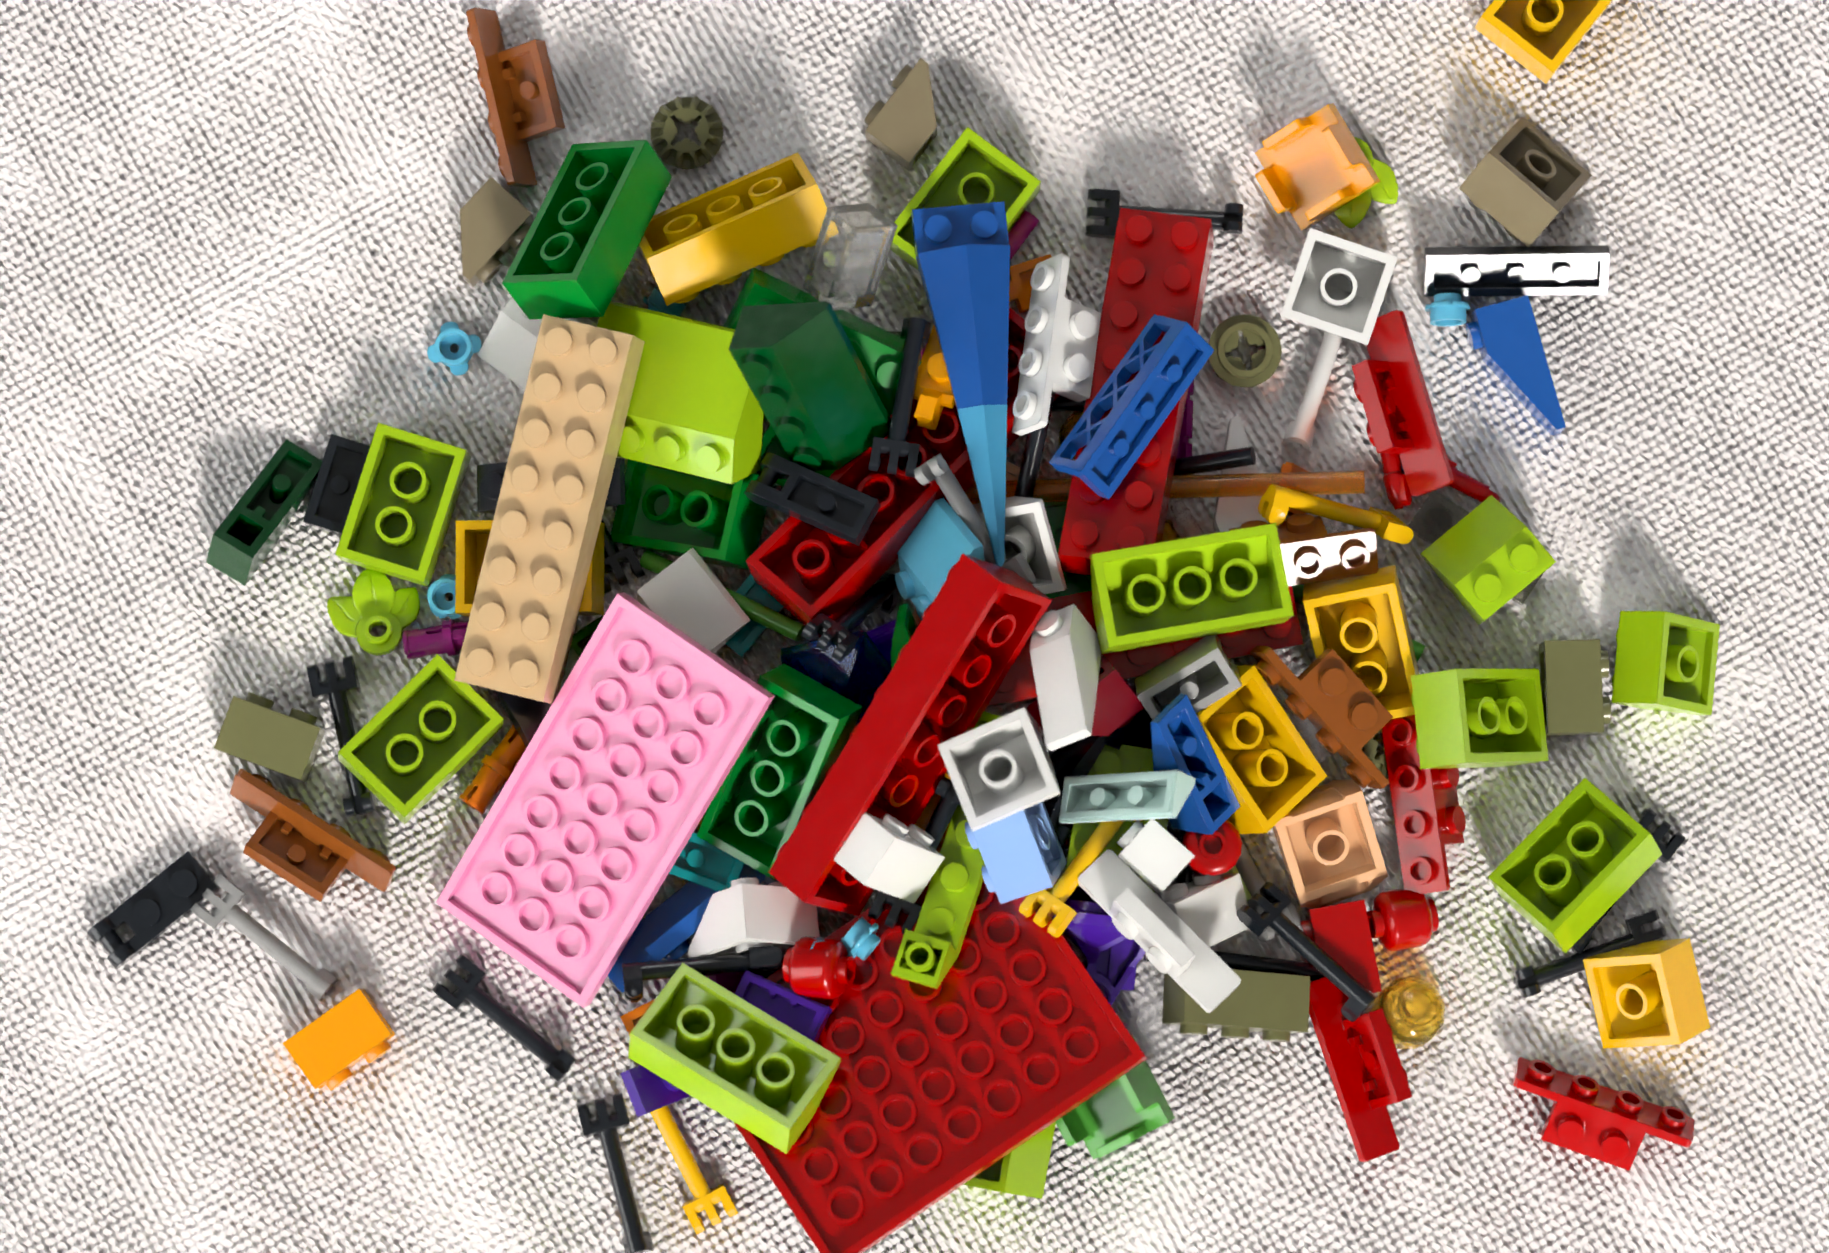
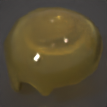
(1412, 1011)

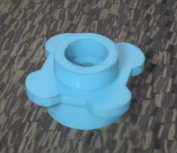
(450, 336)

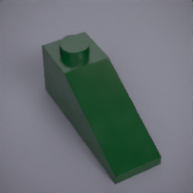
(263, 513)

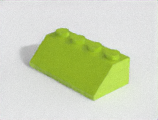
(1189, 588)
(733, 1057)

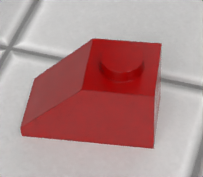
(1346, 937)

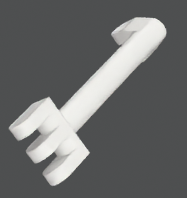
(1302, 428)

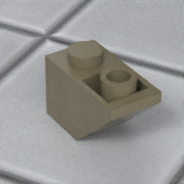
(907, 120)
(489, 228)

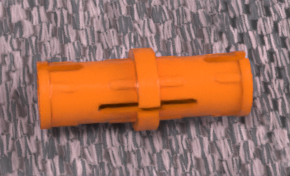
(494, 772)

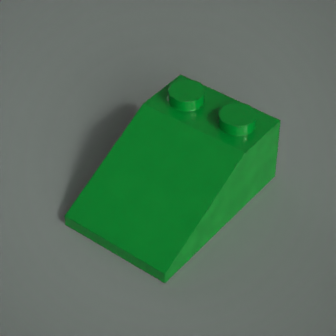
(683, 511)

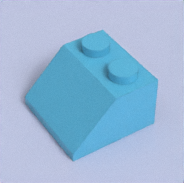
(932, 552)

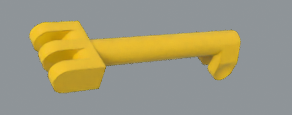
(1278, 499)
(1054, 901)
(703, 1196)

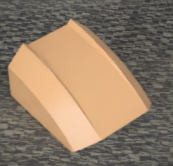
(1330, 845)

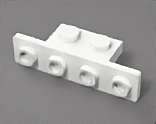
(1056, 348)
(1158, 931)

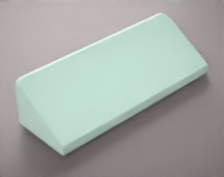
(1124, 796)

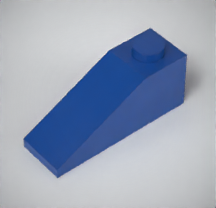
(1515, 354)
(1184, 746)

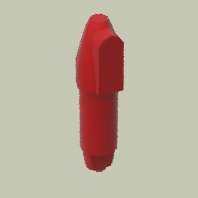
(1395, 481)
(1470, 486)

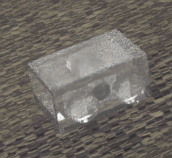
(849, 256)

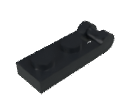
(813, 498)
(153, 909)

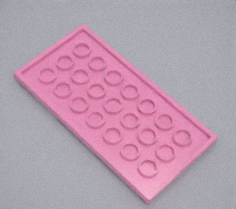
(604, 799)

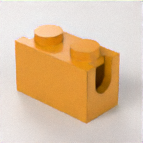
(340, 1040)

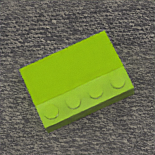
(688, 398)

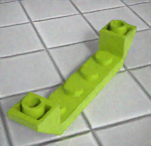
(947, 908)

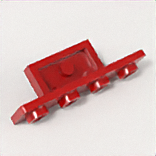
(1400, 406)
(1423, 809)
(1362, 1068)
(1597, 1118)

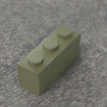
(1261, 1003)

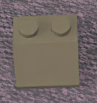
(1524, 181)

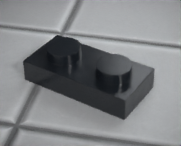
(336, 484)

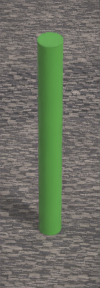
(753, 609)

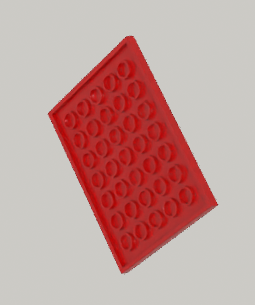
(943, 1075)

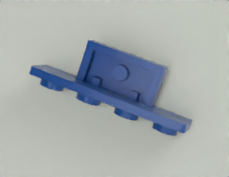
(670, 927)

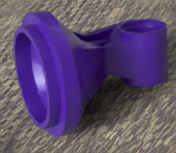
(1106, 952)

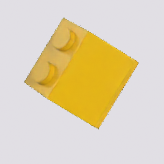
(1647, 994)

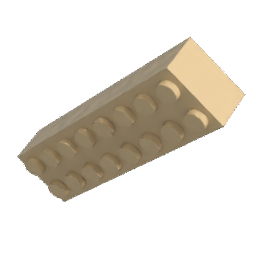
(549, 509)

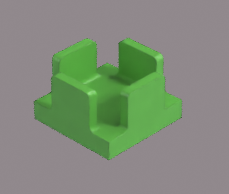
(1117, 1113)

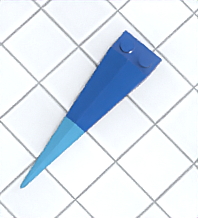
(966, 283)

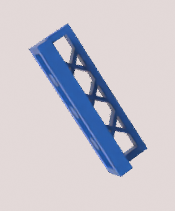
(1137, 406)

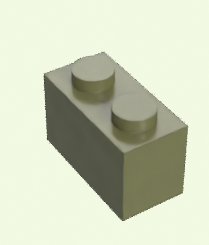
(1573, 687)
(269, 737)

